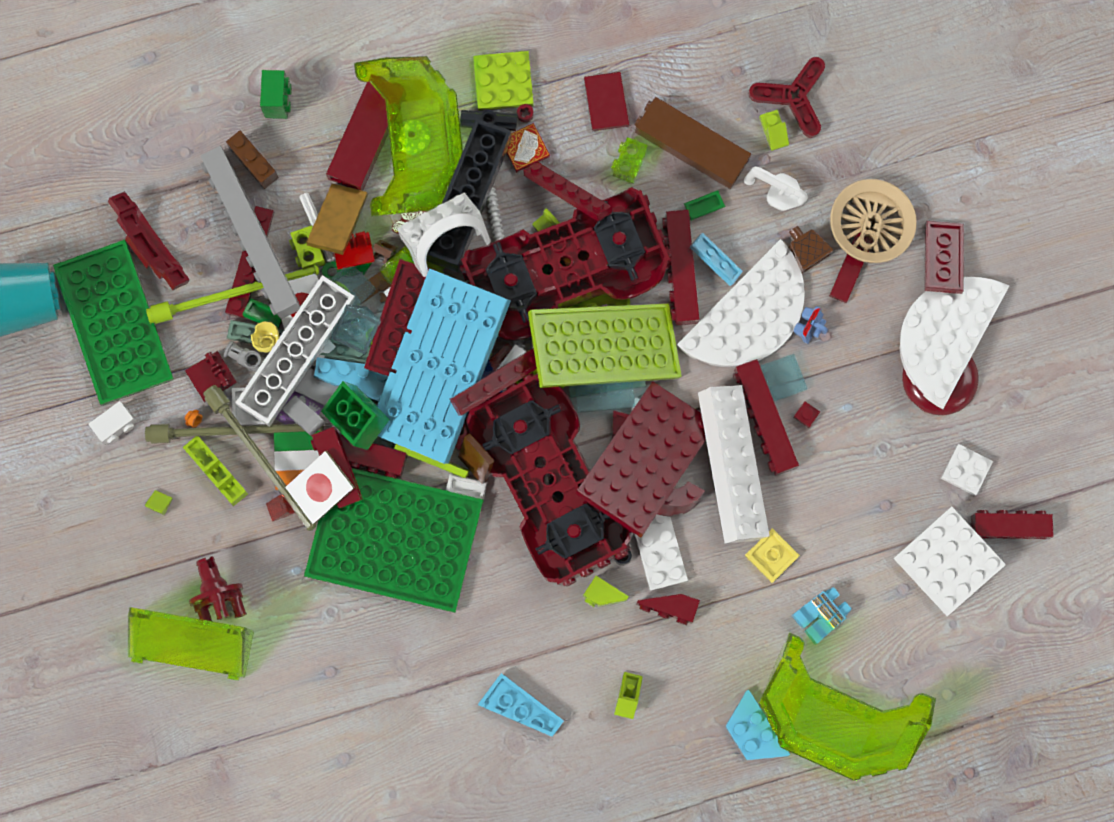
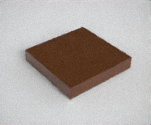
(476, 458)

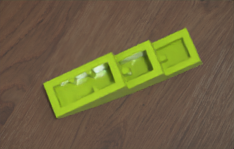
(215, 470)

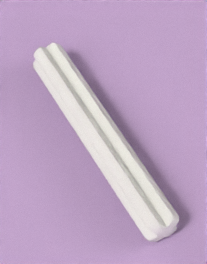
(312, 215)

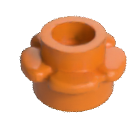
(193, 418)

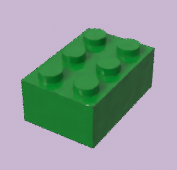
(355, 415)

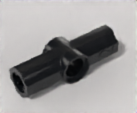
(503, 120)

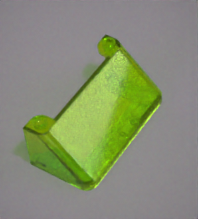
(188, 642)

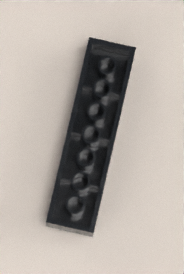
(475, 178)

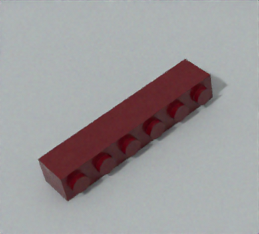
(681, 268)
(766, 418)

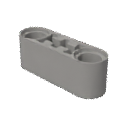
(303, 415)

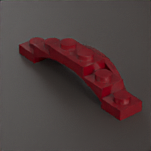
(146, 242)

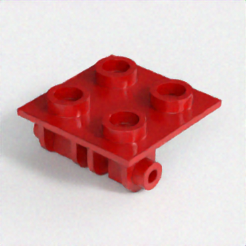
(357, 252)

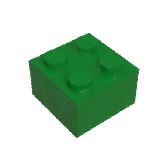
(275, 94)

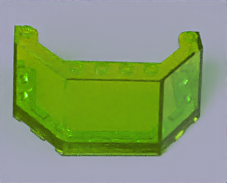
(421, 132)
(836, 727)

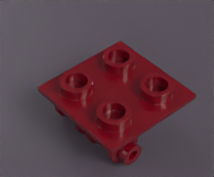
(210, 372)

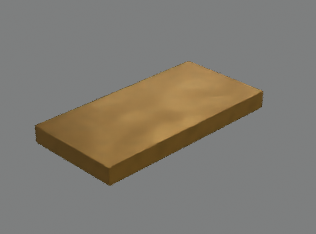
(337, 219)

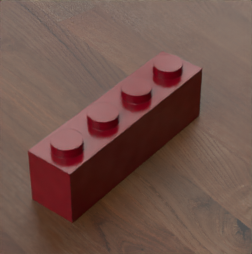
(330, 441)
(376, 458)
(1012, 526)

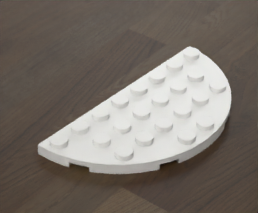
(753, 315)
(944, 333)

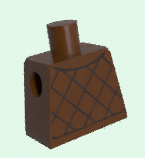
(808, 248)

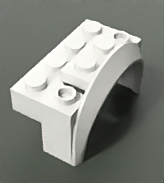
(426, 228)

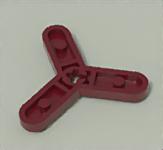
(782, 95)

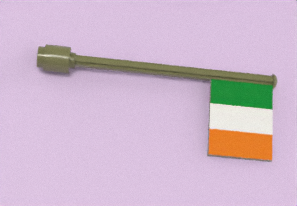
(291, 443)

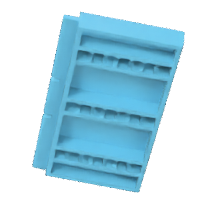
(442, 356)

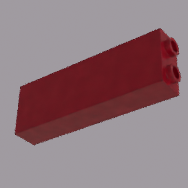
(361, 141)

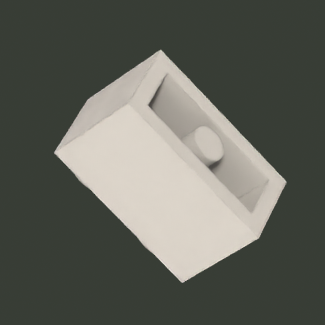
(113, 423)

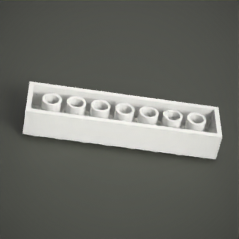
(295, 351)
(733, 464)

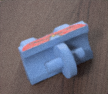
(814, 325)

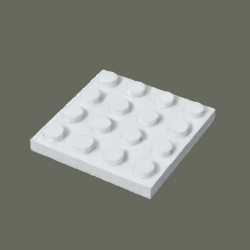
(949, 561)

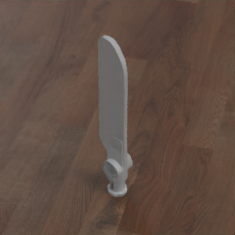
(308, 386)

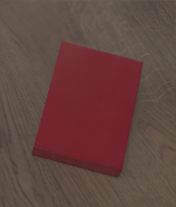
(606, 101)

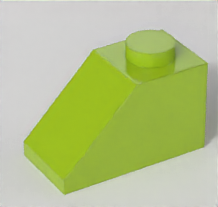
(603, 594)
(628, 695)

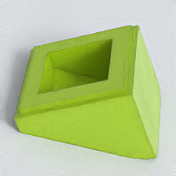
(158, 502)

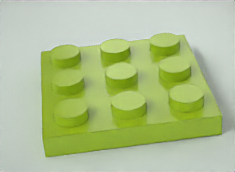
(503, 80)

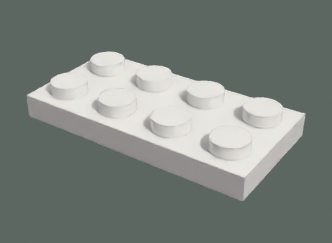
(661, 554)

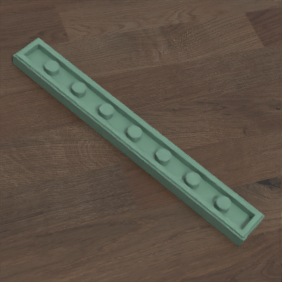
(242, 332)

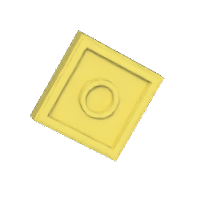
(772, 555)

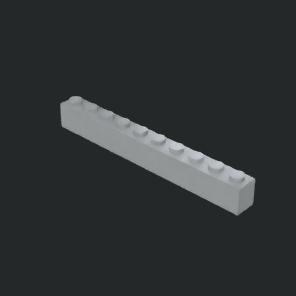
(250, 232)

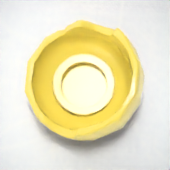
(265, 336)

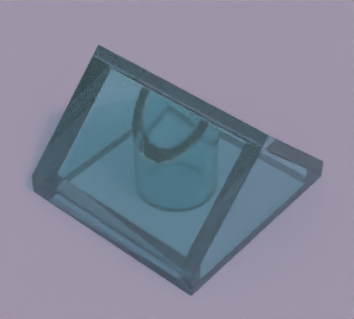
(356, 327)

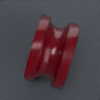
(523, 108)

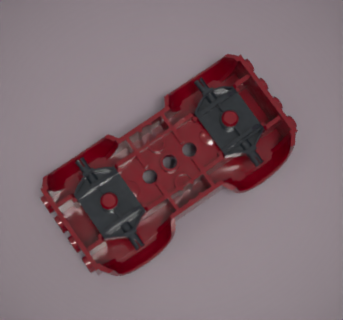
(623, 262)
(537, 422)

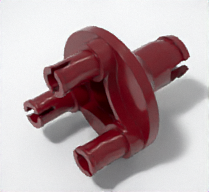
(215, 593)

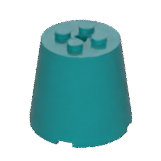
(26, 296)

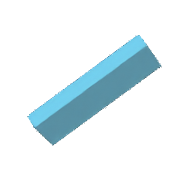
(716, 259)

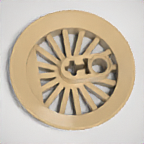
(879, 194)

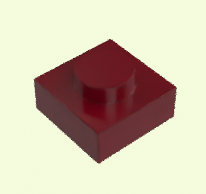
(806, 414)

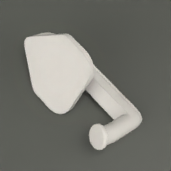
(784, 189)

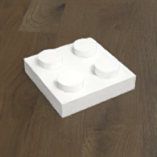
(966, 469)

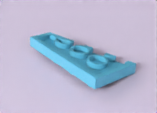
(354, 373)
(516, 704)

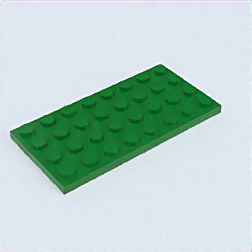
(113, 323)

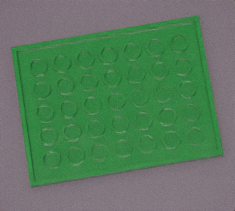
(398, 542)

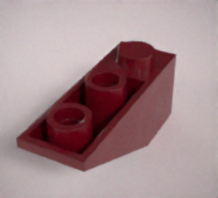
(676, 606)

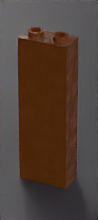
(692, 142)

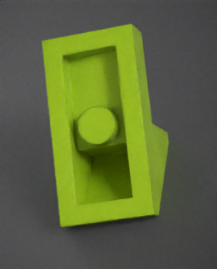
(774, 130)

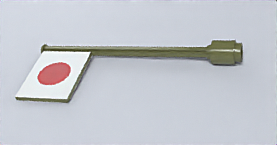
(312, 491)

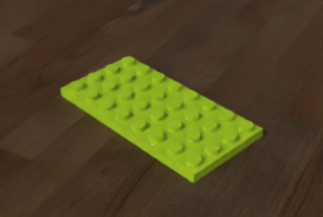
(604, 345)

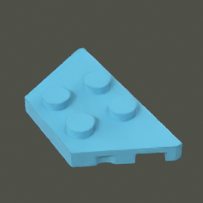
(753, 732)

